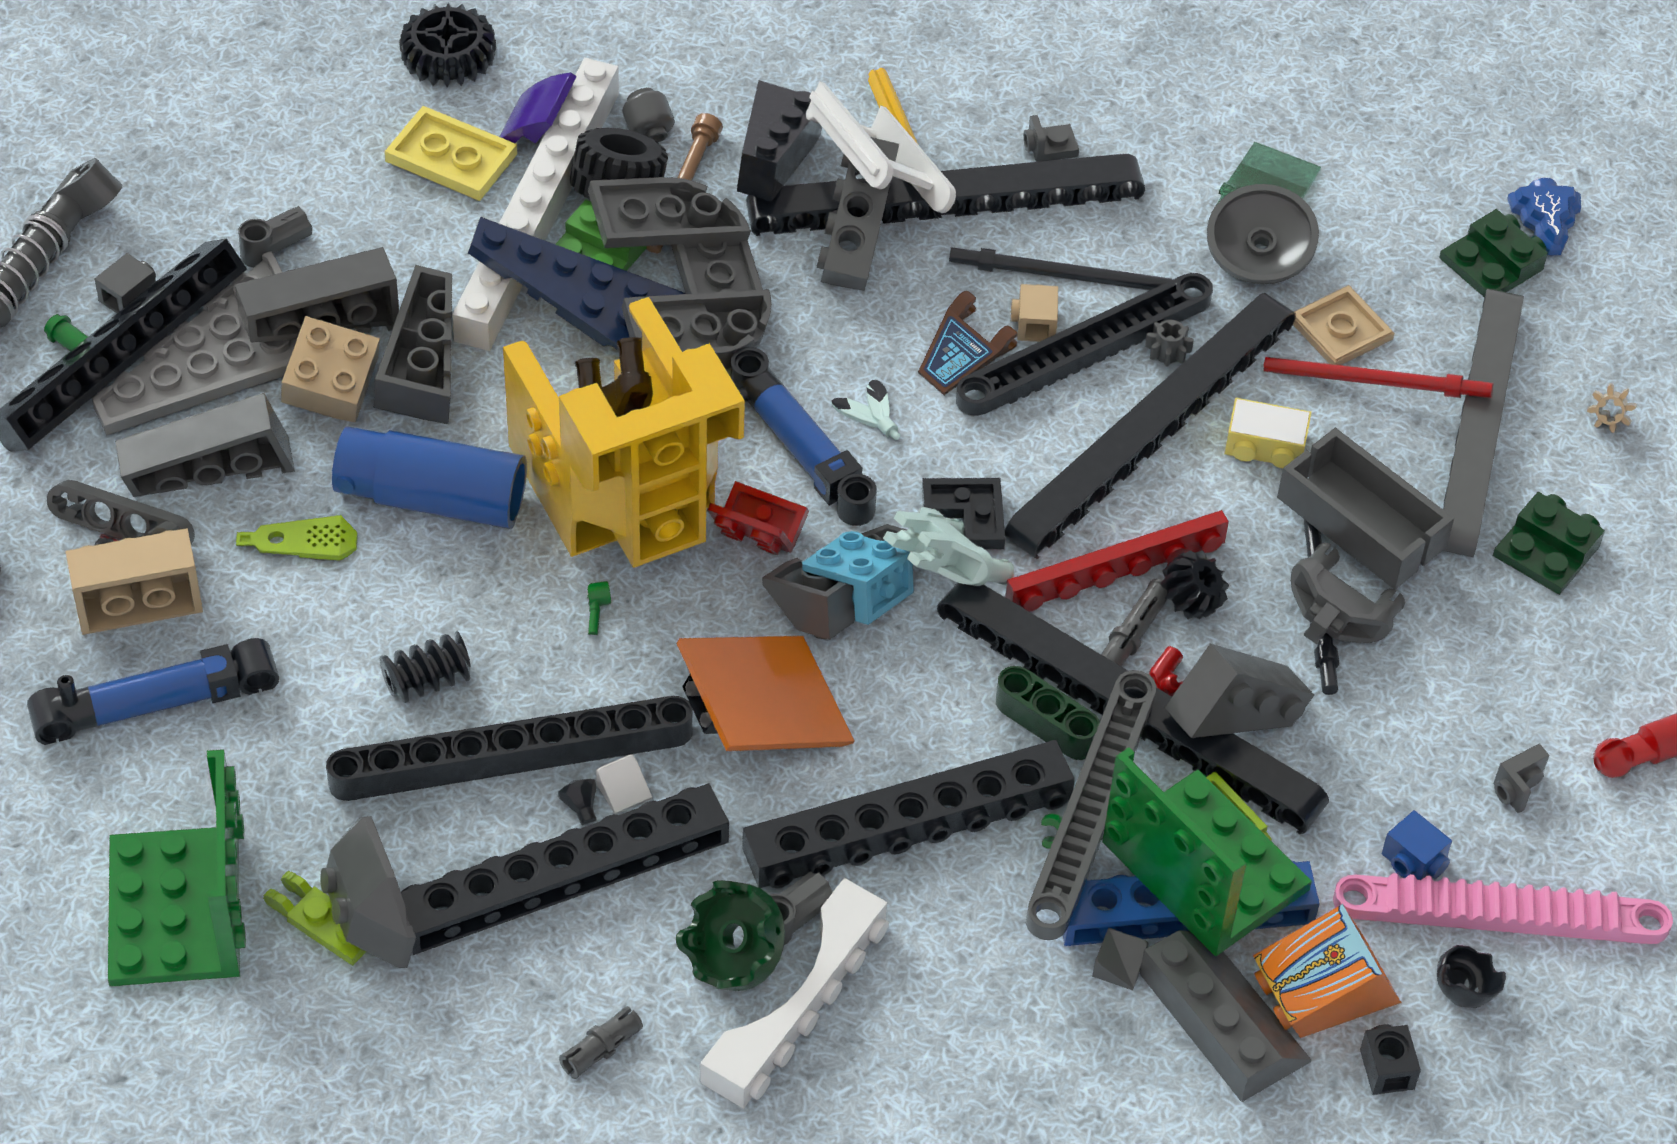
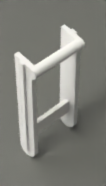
(867, 157)

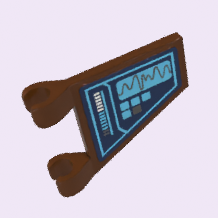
(959, 348)

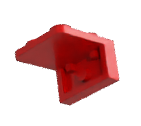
(760, 516)

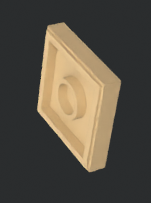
(1342, 326)

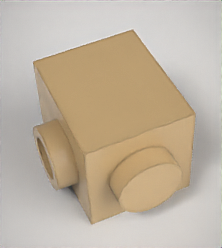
(1035, 312)

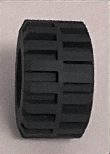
(615, 155)

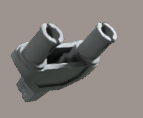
(1336, 606)

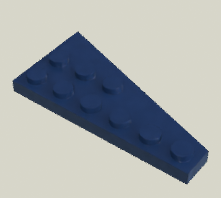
(580, 287)

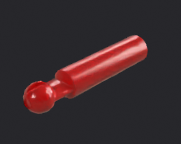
(1652, 743)

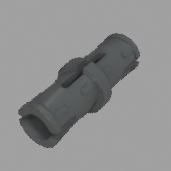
(600, 1042)

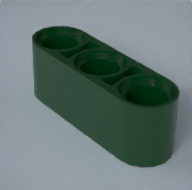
(1038, 697)

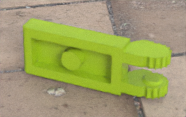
(312, 916)

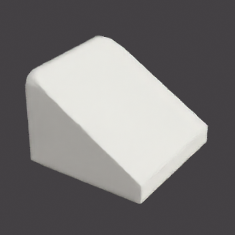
(623, 784)

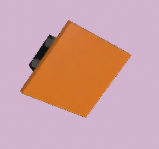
(761, 693)

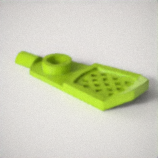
(304, 538)

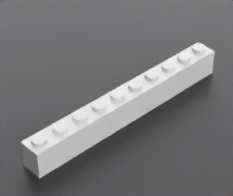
(537, 200)

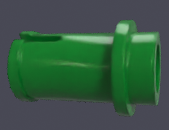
(61, 330)

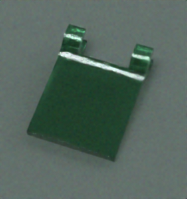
(1271, 167)

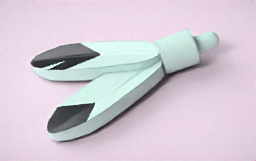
(875, 415)

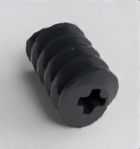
(426, 666)

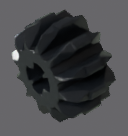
(1194, 584)

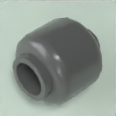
(648, 114)

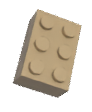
(134, 581)

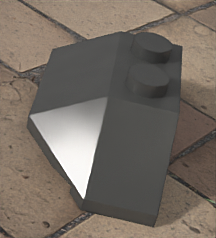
(367, 895)

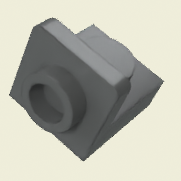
(1050, 142)
(1519, 775)

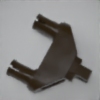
(634, 385)

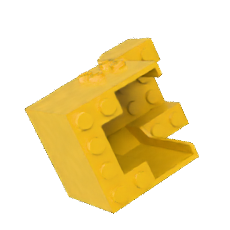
(633, 474)

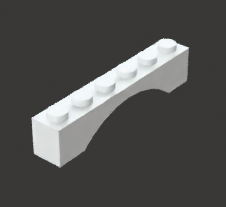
(746, 1055)

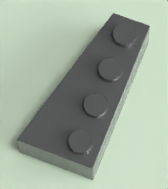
(419, 351)

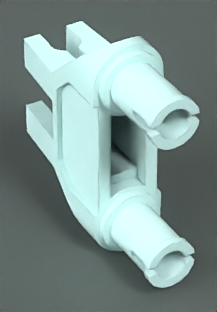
(941, 547)

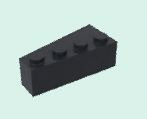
(775, 140)

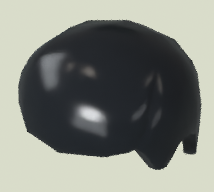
(1466, 963)

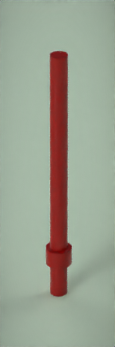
(1451, 385)

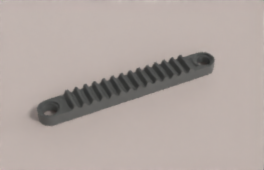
(1086, 812)

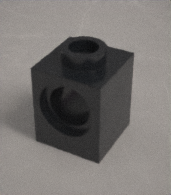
(1387, 1074)

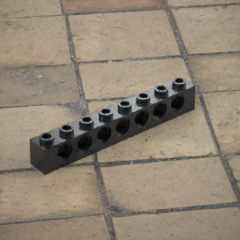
(118, 344)
(919, 798)
(585, 870)

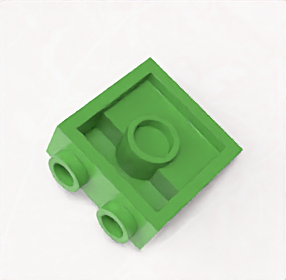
(584, 238)

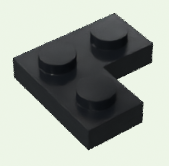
(973, 500)

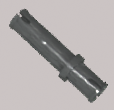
(1152, 598)

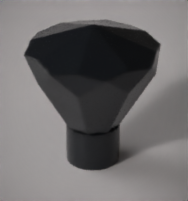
(580, 797)

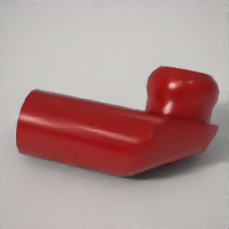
(1163, 670)

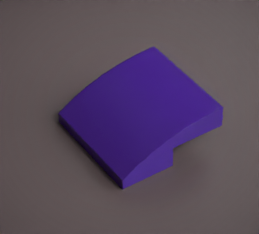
(538, 108)

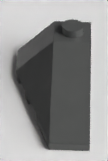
(813, 601)

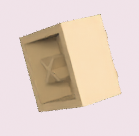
(330, 369)

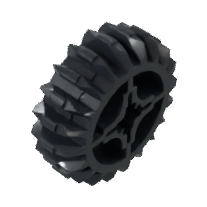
(468, 50)

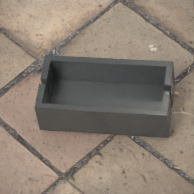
(1365, 508)

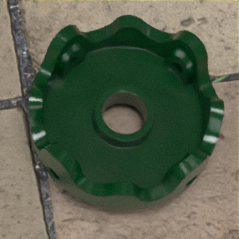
(711, 941)

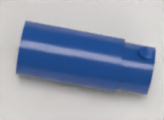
(430, 476)

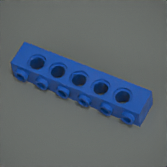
(1125, 915)

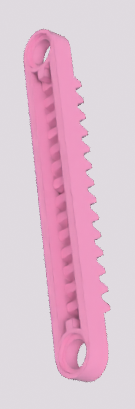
(1504, 908)

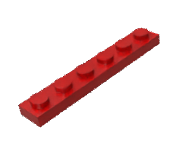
(1125, 558)

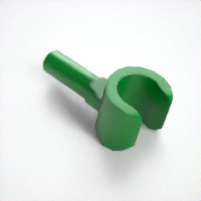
(598, 595)

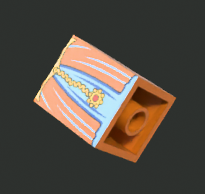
(1324, 975)

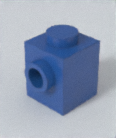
(1417, 848)

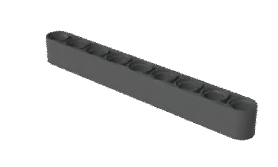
(1481, 420)

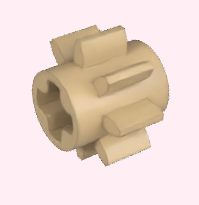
(1604, 415)

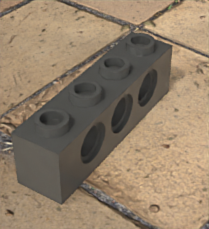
(845, 267)

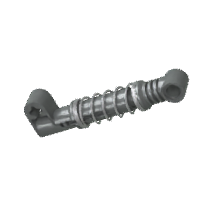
(78, 196)

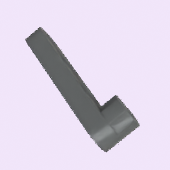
(120, 510)

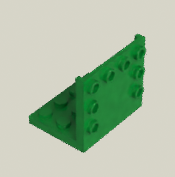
(1198, 854)
(178, 896)

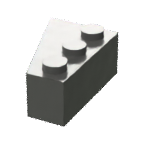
(1237, 694)

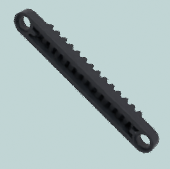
(1082, 345)

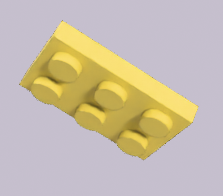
(451, 153)

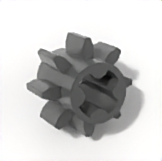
(1169, 342)

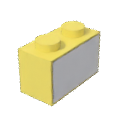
(1266, 432)

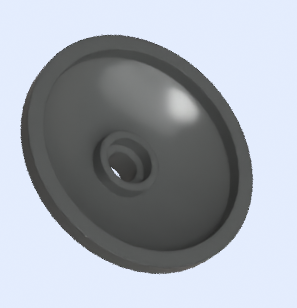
(1266, 217)

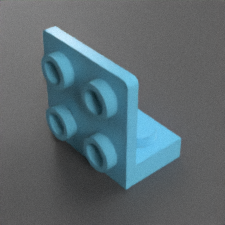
(874, 568)

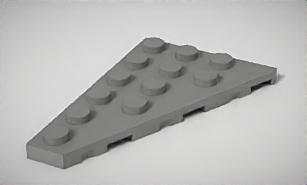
(196, 363)

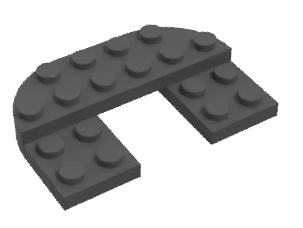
(712, 253)

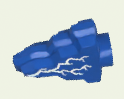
(1547, 211)

